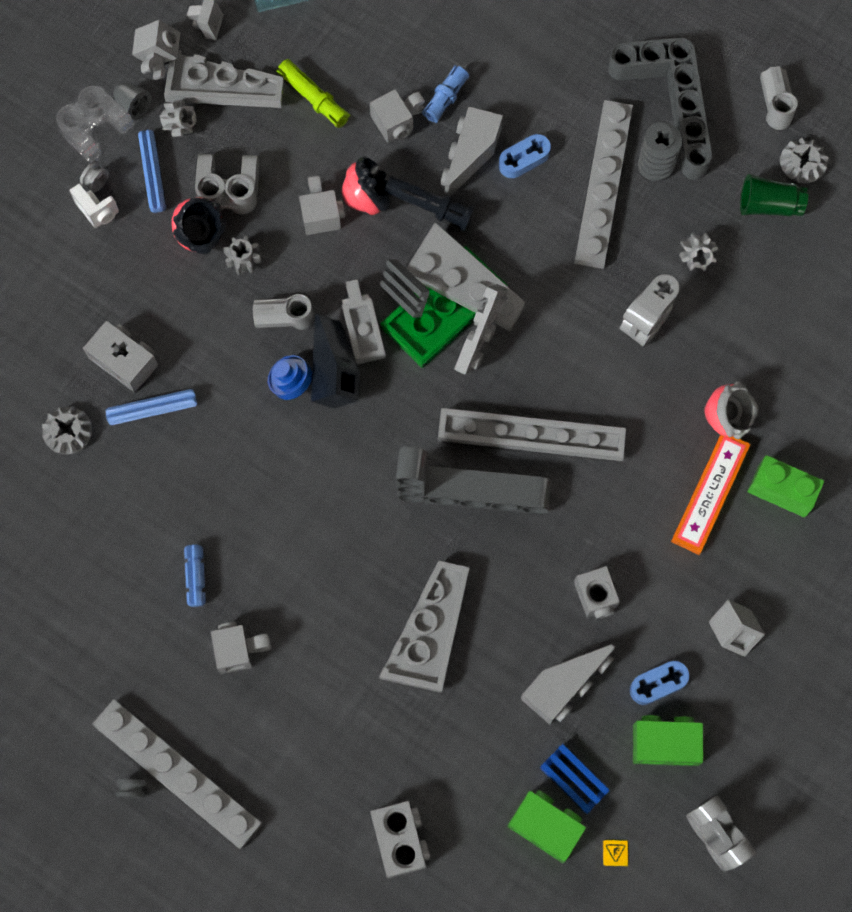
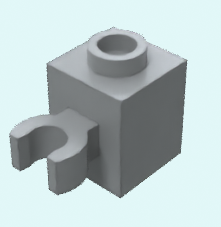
(154, 46)
(395, 116)
(320, 209)
(234, 648)

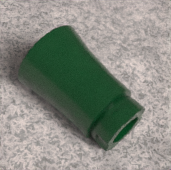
(772, 197)

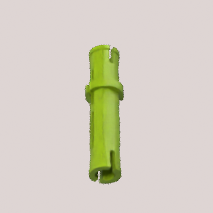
(321, 100)

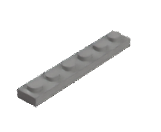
(603, 184)
(532, 434)
(177, 774)

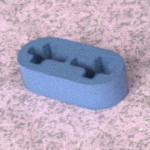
(522, 153)
(656, 675)

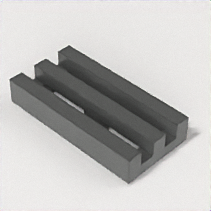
(403, 292)

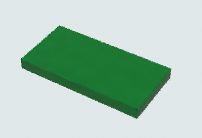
(428, 335)

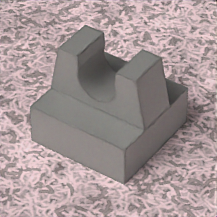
(206, 18)

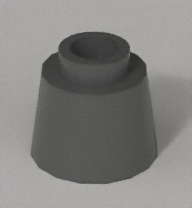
(132, 99)

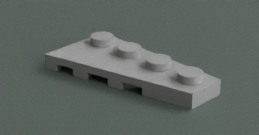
(221, 84)
(427, 640)

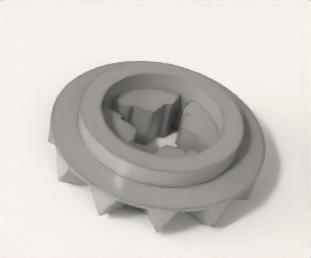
(791, 163)
(67, 443)

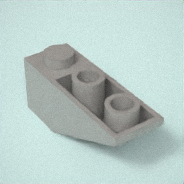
(475, 146)
(560, 683)

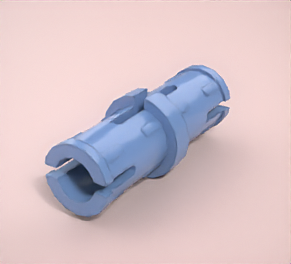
(445, 94)

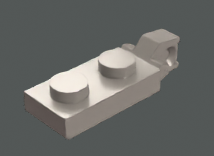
(362, 325)

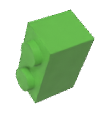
(785, 486)
(667, 742)
(547, 826)

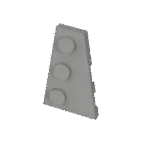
(470, 355)

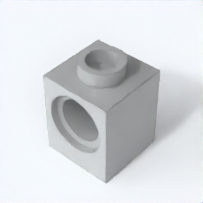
(598, 579)

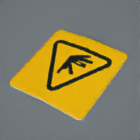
(615, 853)

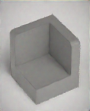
(736, 628)

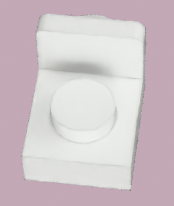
(95, 211)

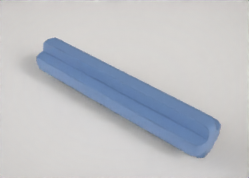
(151, 171)
(151, 407)

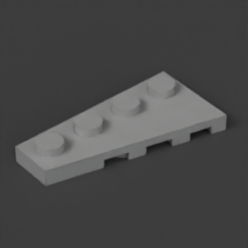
(459, 276)

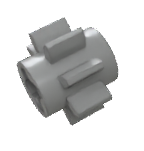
(178, 118)
(237, 249)
(699, 259)

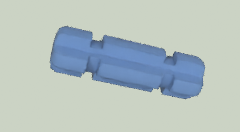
(194, 575)

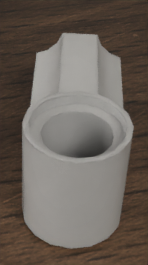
(778, 97)
(280, 312)

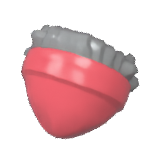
(731, 410)

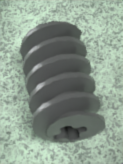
(659, 151)

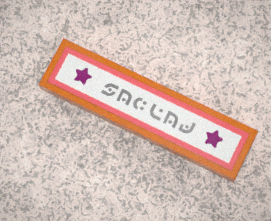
(710, 493)

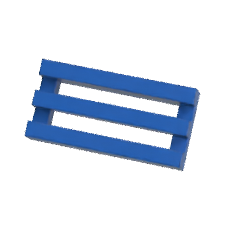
(595, 798)

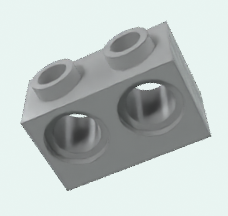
(391, 841)

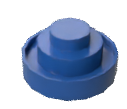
(289, 377)

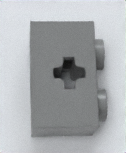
(129, 370)

